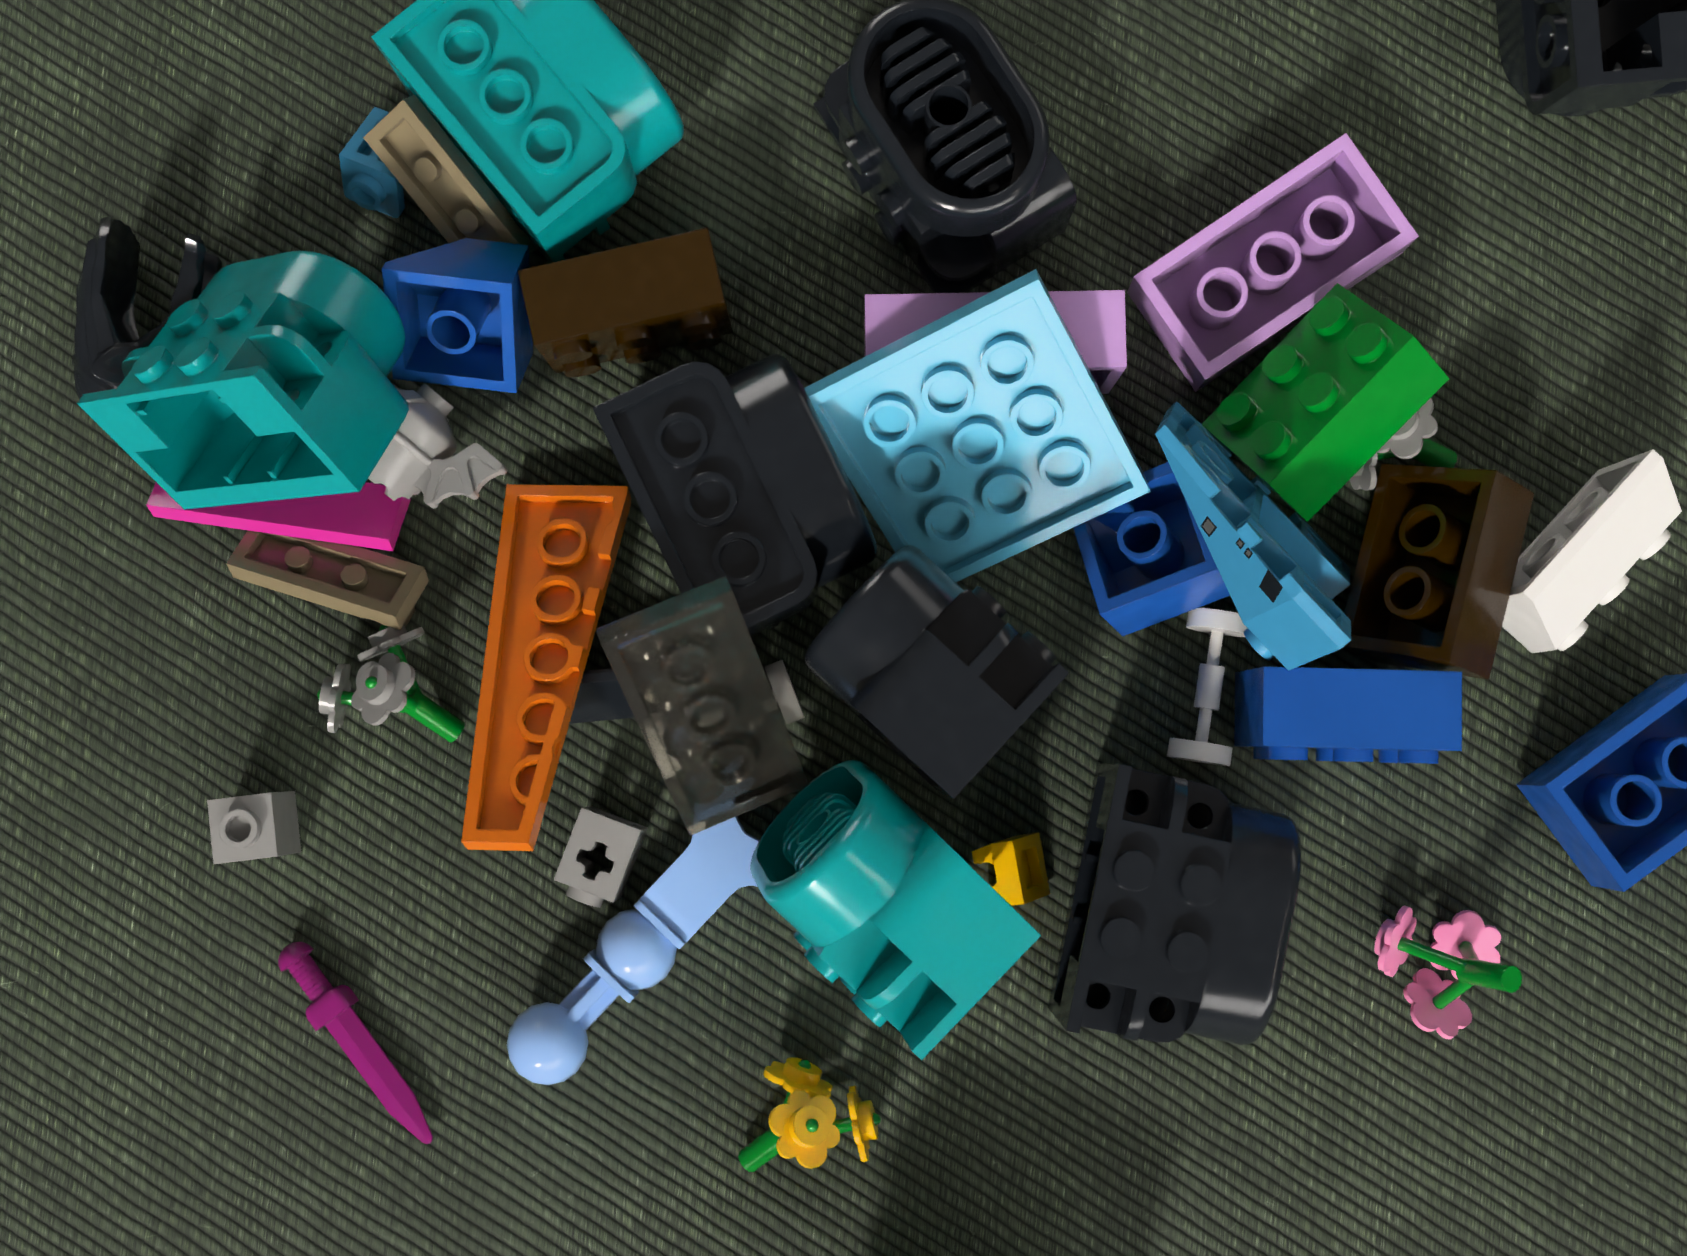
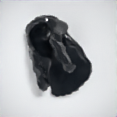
(106, 301)

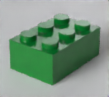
(1325, 400)

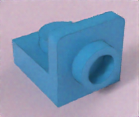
(366, 176)

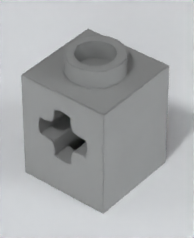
(254, 827)
(590, 832)

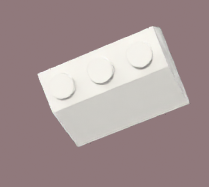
(1589, 550)

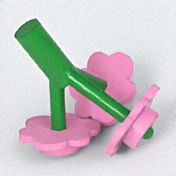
(1460, 946)

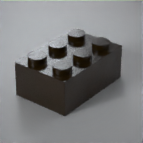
(626, 303)
(1437, 567)

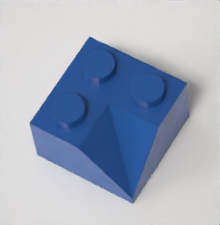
(462, 314)
(1149, 558)

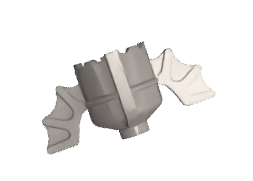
(423, 459)

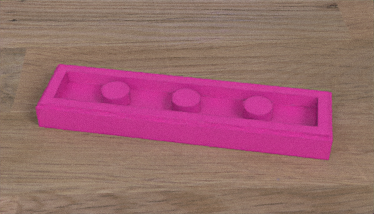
(352, 519)

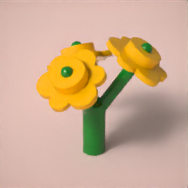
(806, 1119)

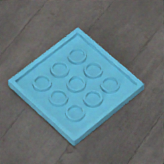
(979, 432)

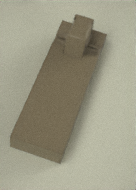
(441, 177)
(332, 575)

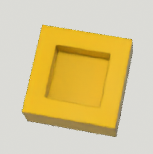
(1017, 867)

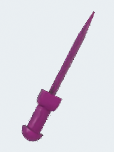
(333, 1009)

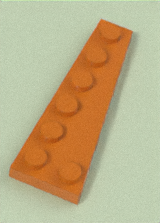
(541, 627)

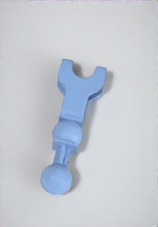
(634, 951)

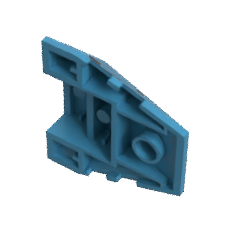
(1270, 562)

